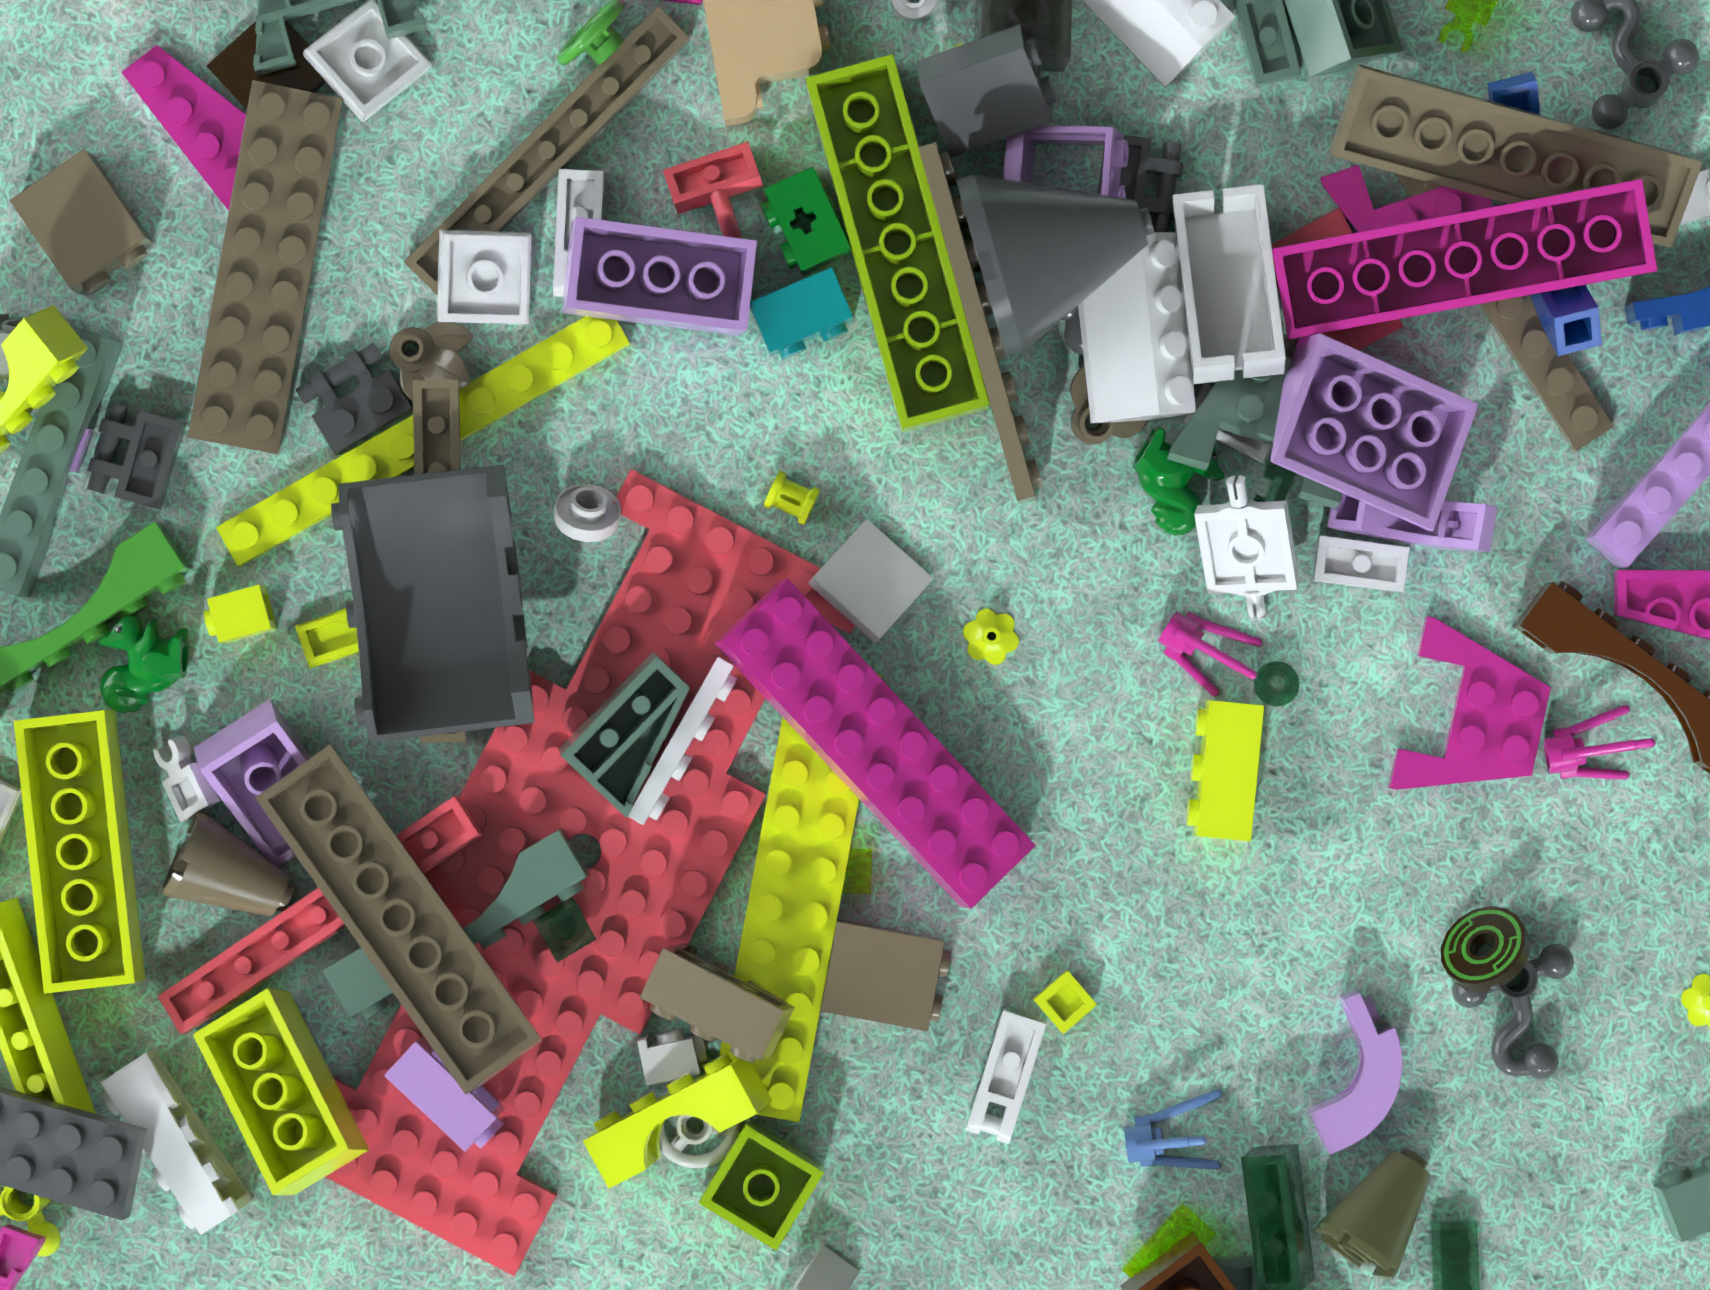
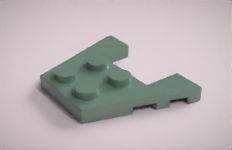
(273, 41)
(1246, 409)

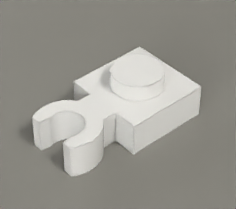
(186, 784)

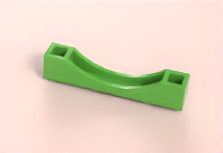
(137, 570)

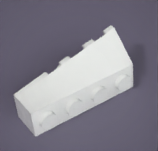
(176, 1142)

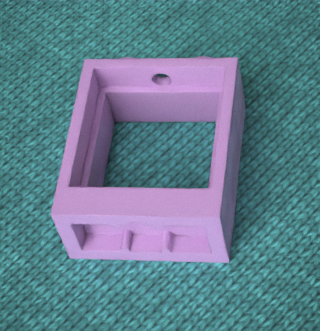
(1021, 152)
(436, 1093)

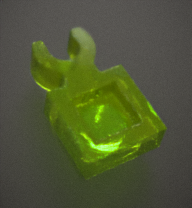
(1467, 13)

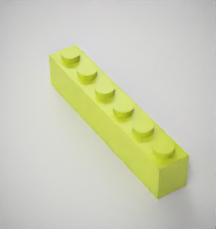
(30, 1022)

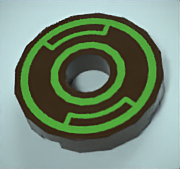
(1470, 934)

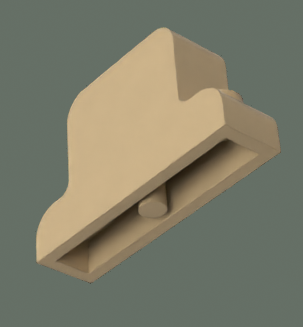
(761, 45)

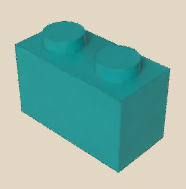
(802, 313)

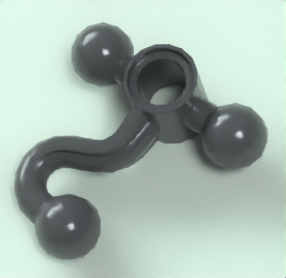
(1678, 58)
(1540, 1059)

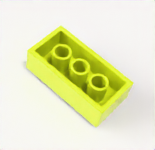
(280, 1092)

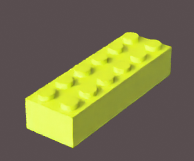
(79, 851)

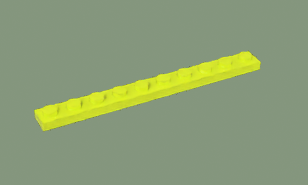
(392, 451)

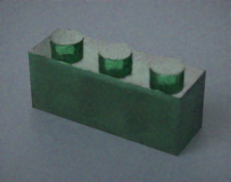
(1278, 1217)

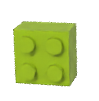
(762, 1184)

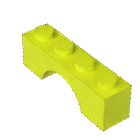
(38, 357)
(721, 1097)

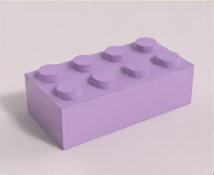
(659, 276)

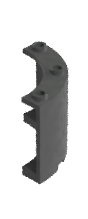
(435, 603)

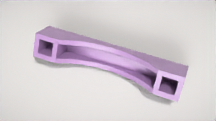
(1655, 496)

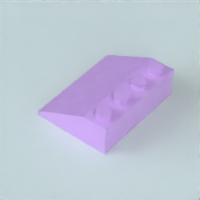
(1370, 429)

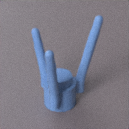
(1146, 1143)

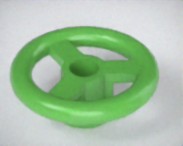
(595, 36)

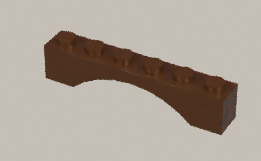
(1565, 625)

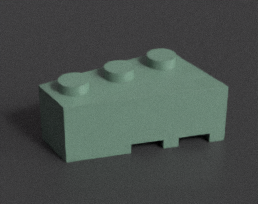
(626, 732)

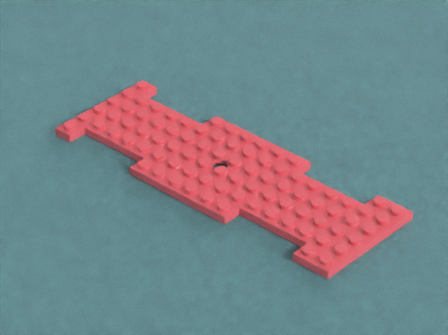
(641, 896)

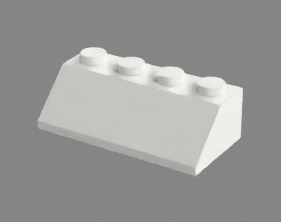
(1164, 32)
(1139, 339)

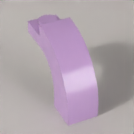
(1458, 526)
(1373, 1090)

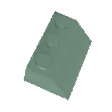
(1342, 33)

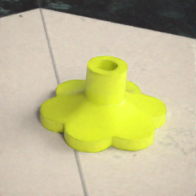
(980, 646)
(1698, 1000)

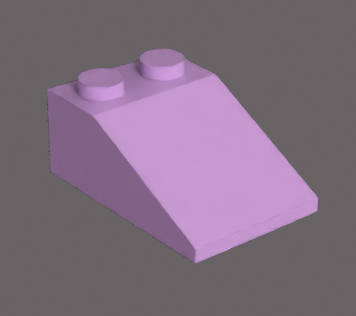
(246, 762)

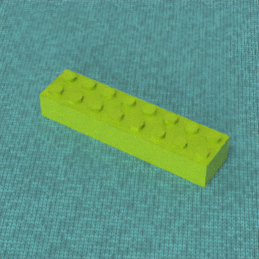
(897, 243)

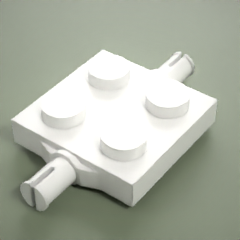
(1247, 547)

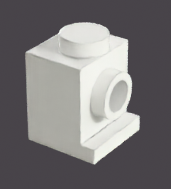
(671, 1056)

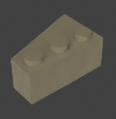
(716, 1003)

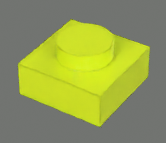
(1065, 1001)

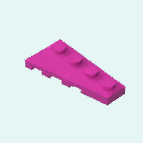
(193, 115)
(1665, 599)

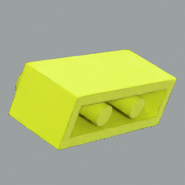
(1225, 770)

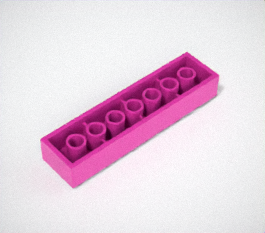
(1465, 259)
(875, 744)

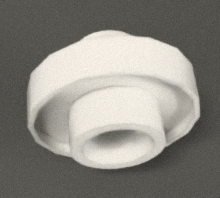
(587, 513)

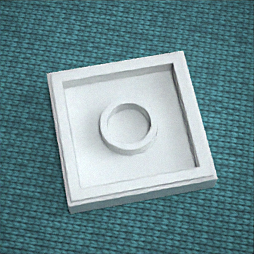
(364, 63)
(484, 276)
(870, 581)

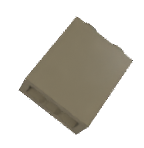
(82, 223)
(885, 975)

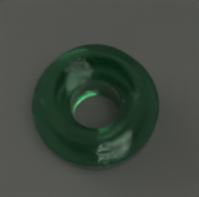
(1291, 684)

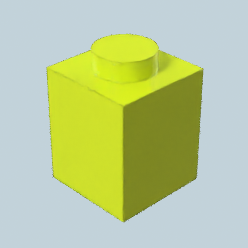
(240, 614)

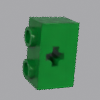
(805, 194)

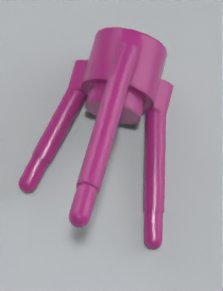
(1183, 636)
(1565, 753)

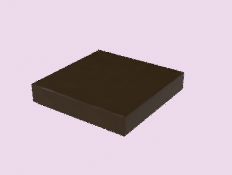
(236, 68)

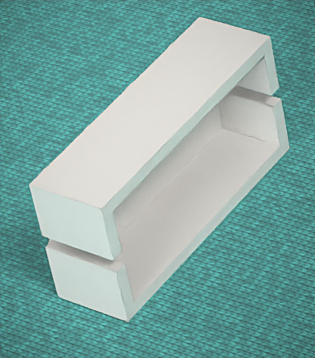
(1229, 284)

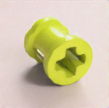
(791, 497)

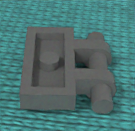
(1134, 176)
(360, 411)
(147, 460)

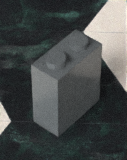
(987, 90)

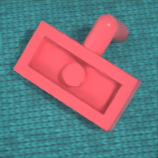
(714, 181)

